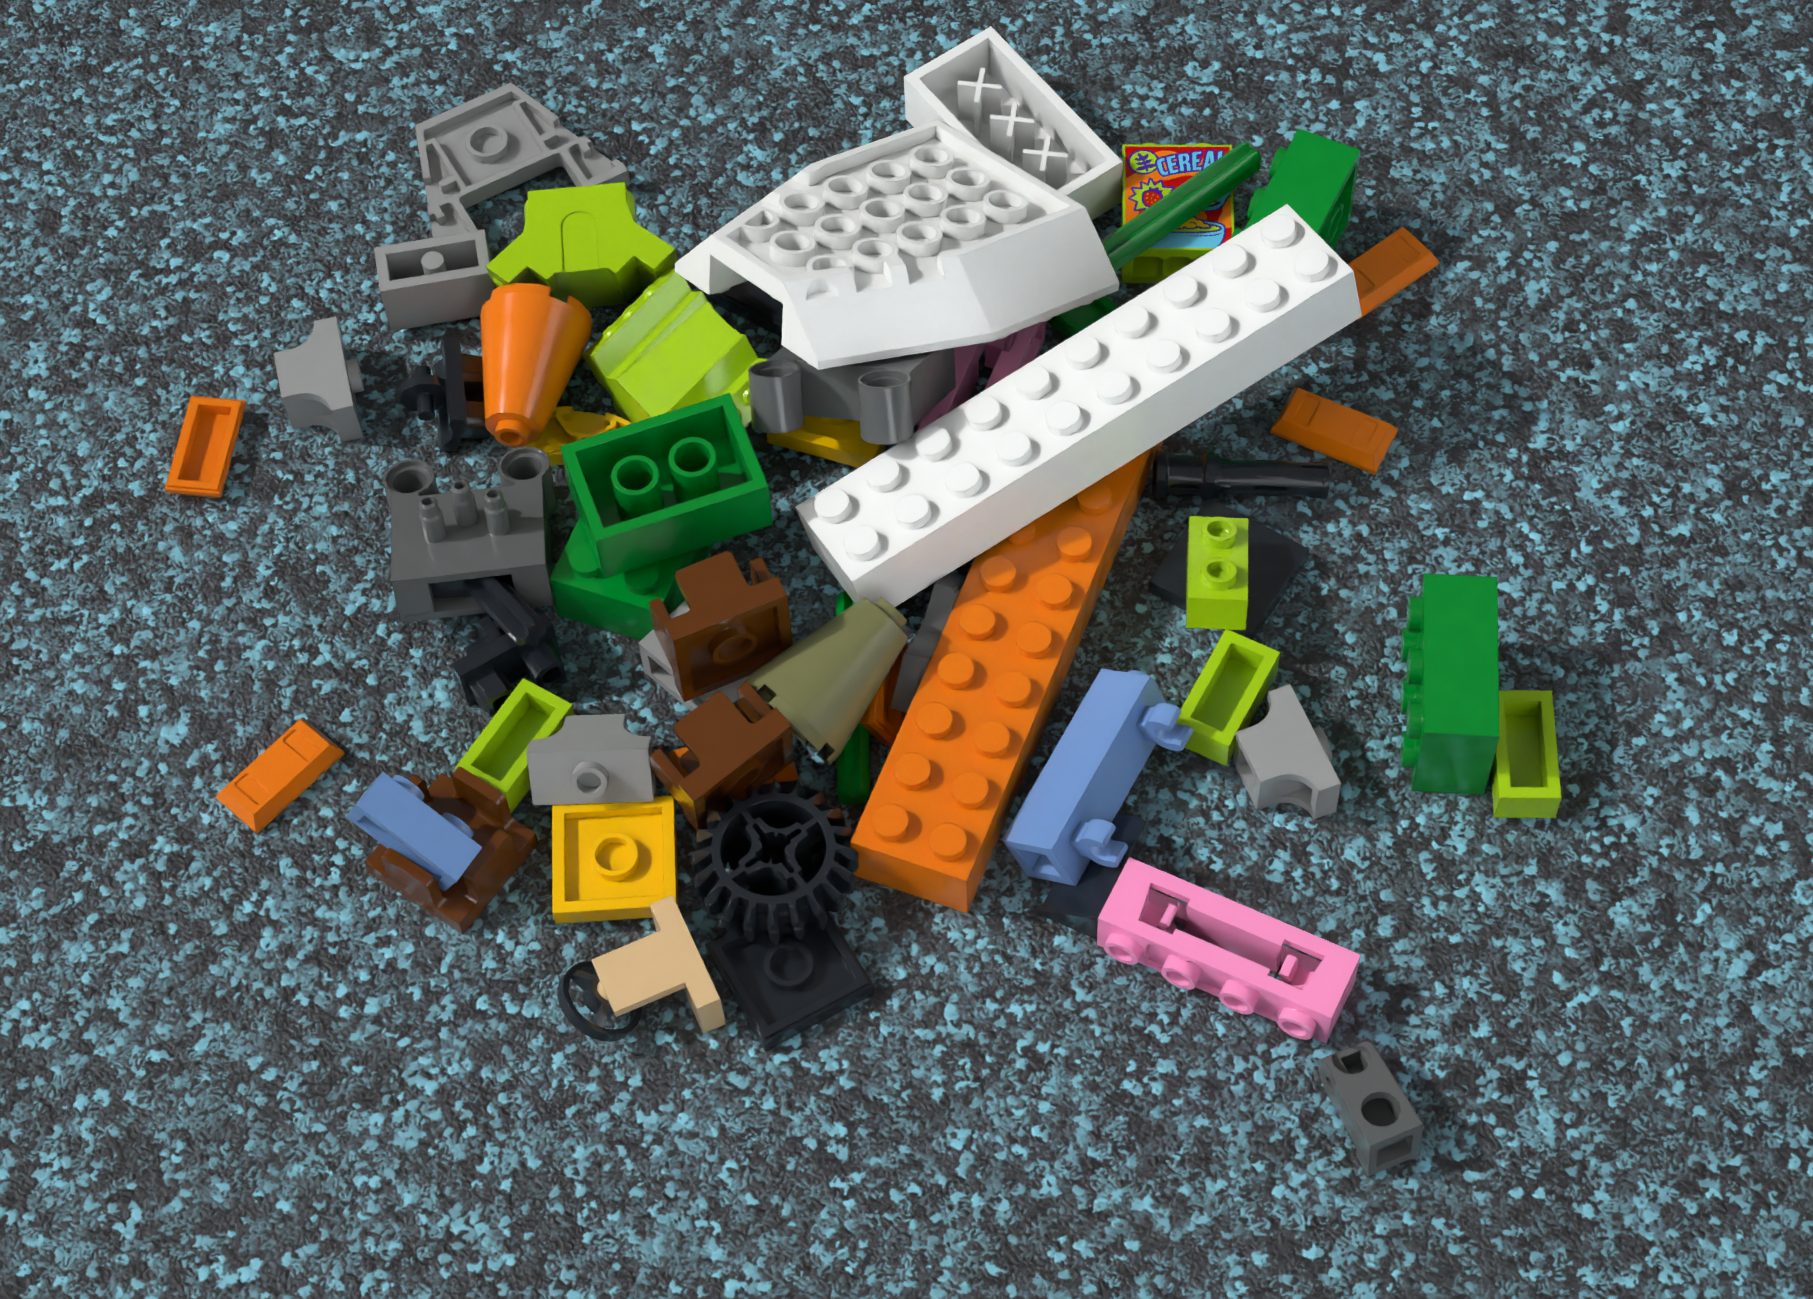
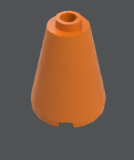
(528, 358)

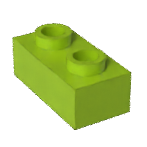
(1217, 573)
(1227, 694)
(501, 748)
(1526, 757)

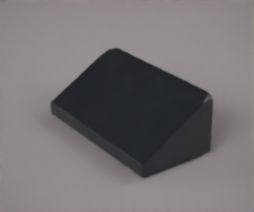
(1082, 904)

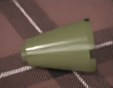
(833, 674)

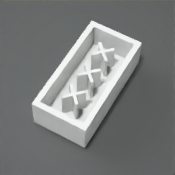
(1012, 111)

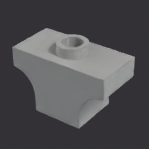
(321, 382)
(1287, 758)
(591, 763)

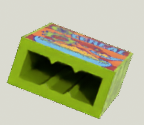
(1149, 175)

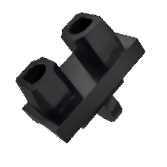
(446, 394)
(497, 662)

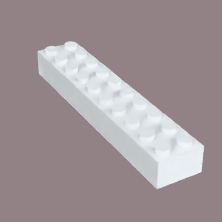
(1081, 410)

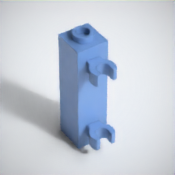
(1090, 775)

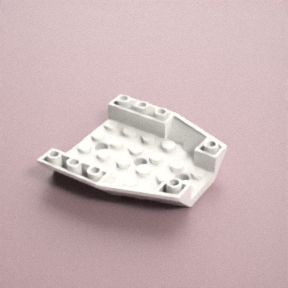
(908, 250)

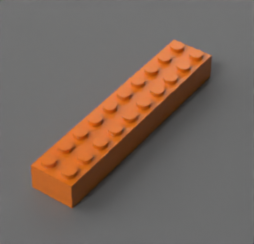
(991, 694)

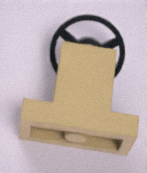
(641, 975)

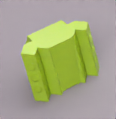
(584, 246)
(671, 354)

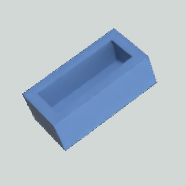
(400, 820)

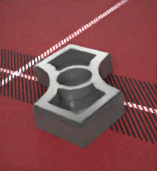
(922, 647)

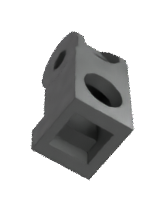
(1371, 1107)

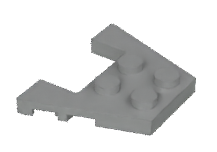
(496, 146)

